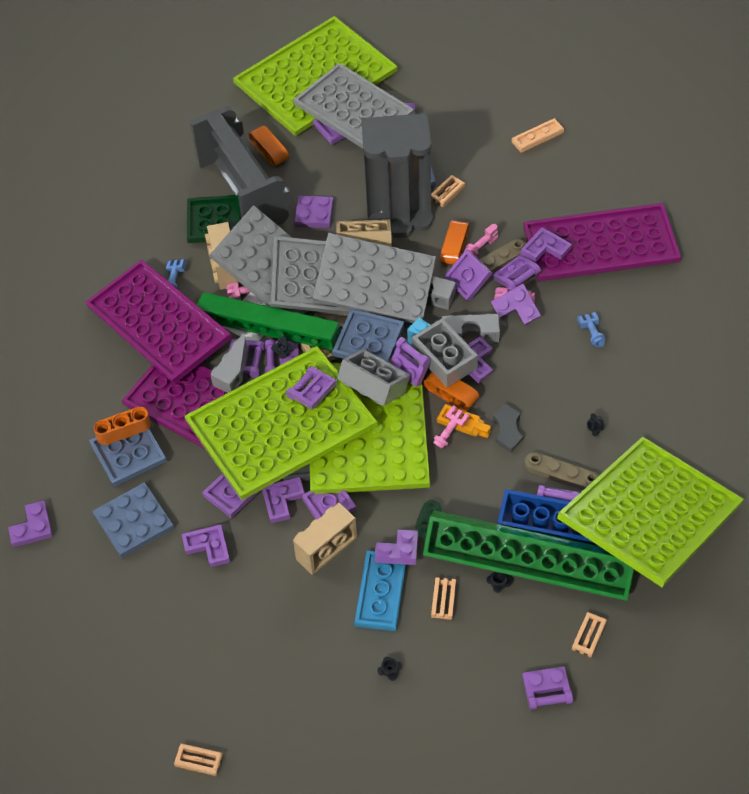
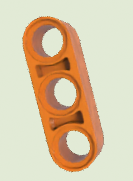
(268, 146)
(454, 242)
(457, 394)
(114, 426)

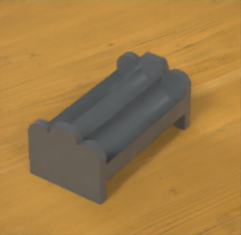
(219, 142)
(398, 171)

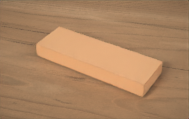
(537, 135)

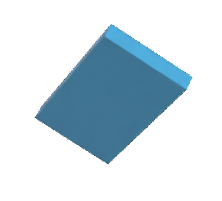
(379, 594)

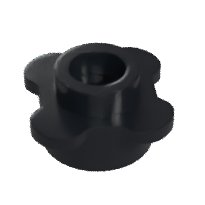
(288, 347)
(595, 424)
(497, 587)
(389, 662)

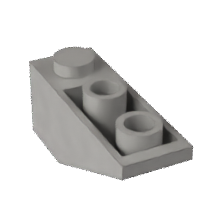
(230, 371)

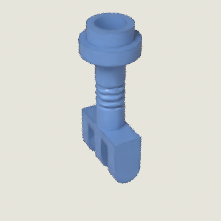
(175, 267)
(597, 339)

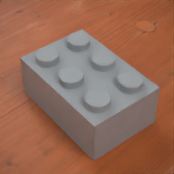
(448, 352)
(373, 377)

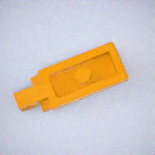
(473, 426)

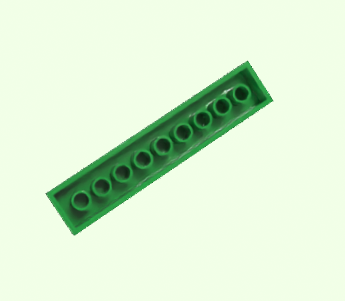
(527, 555)

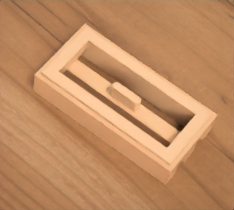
(450, 191)
(444, 583)
(583, 649)
(195, 767)

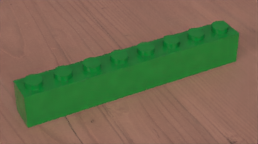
(270, 321)

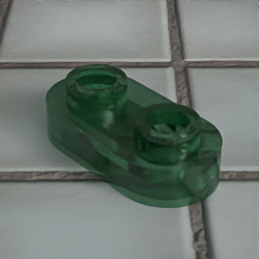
(424, 516)

